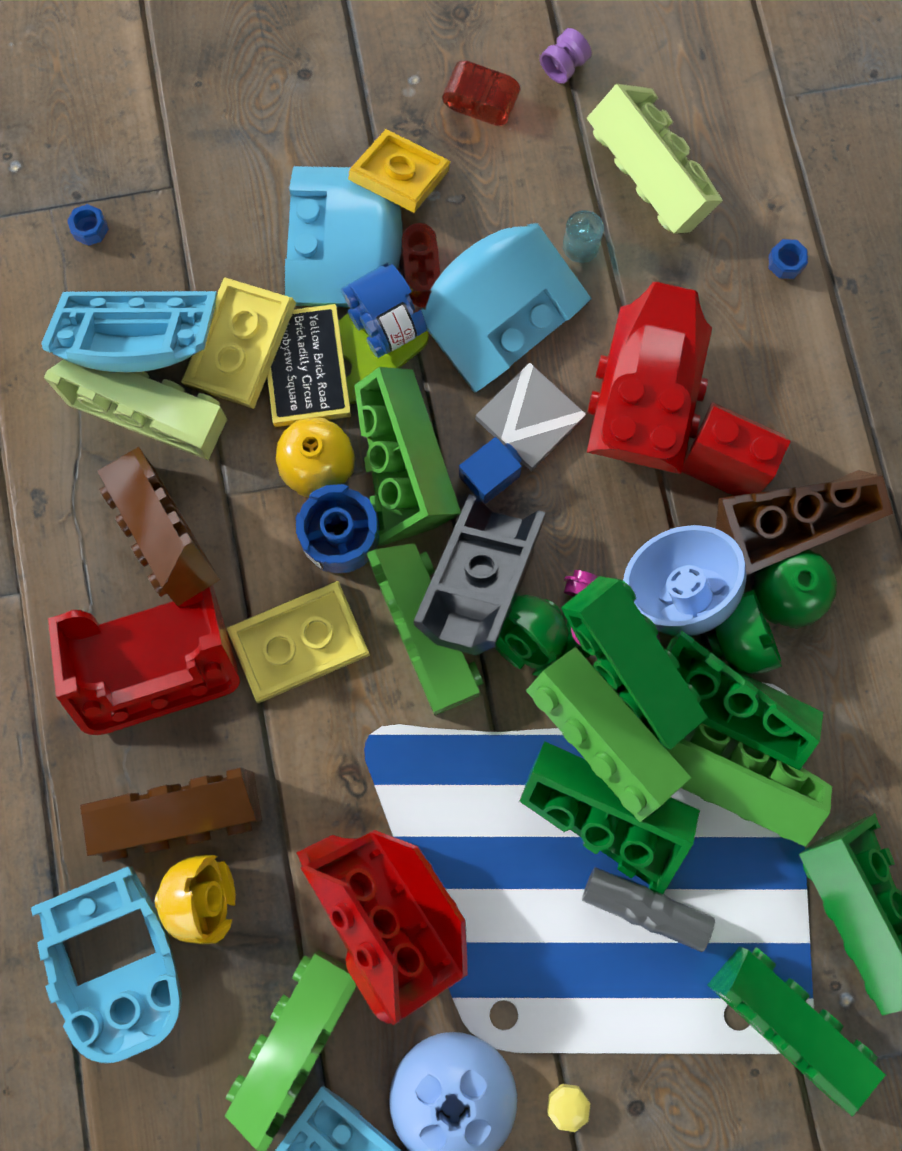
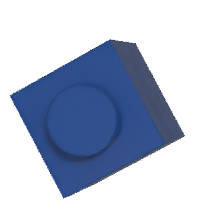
(491, 469)

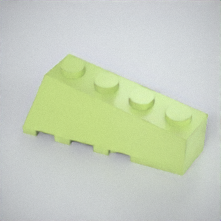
(654, 157)
(142, 405)

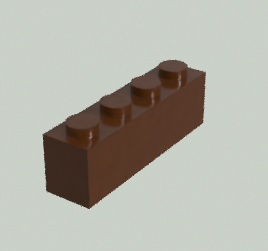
(794, 519)
(157, 526)
(171, 814)

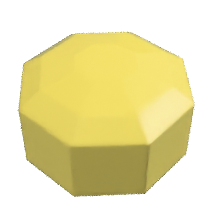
(568, 1107)

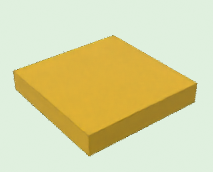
(399, 170)

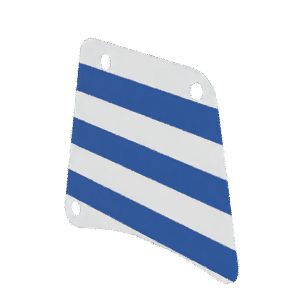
(567, 966)

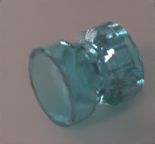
(585, 227)

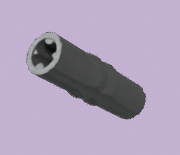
(648, 909)

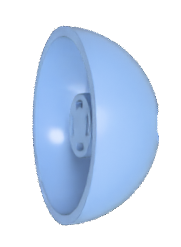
(687, 579)
(448, 1075)

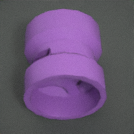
(561, 59)

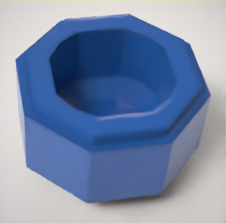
(87, 224)
(788, 259)

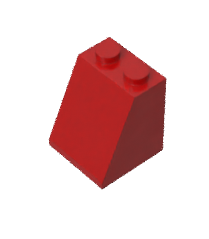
(734, 452)

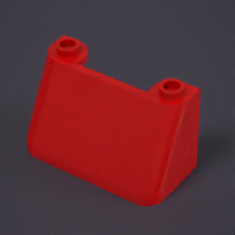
(141, 663)

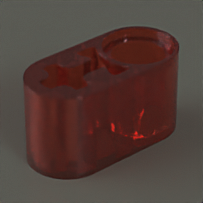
(481, 93)
(422, 261)

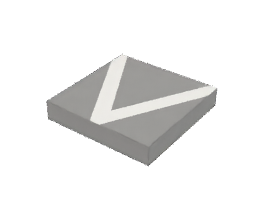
(530, 416)

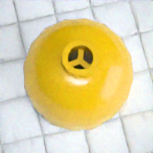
(310, 469)
(195, 900)

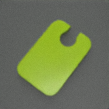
(363, 360)

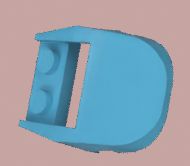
(125, 1007)

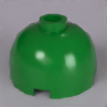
(796, 589)
(533, 634)
(746, 639)

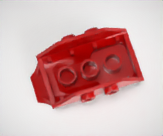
(652, 380)
(392, 917)

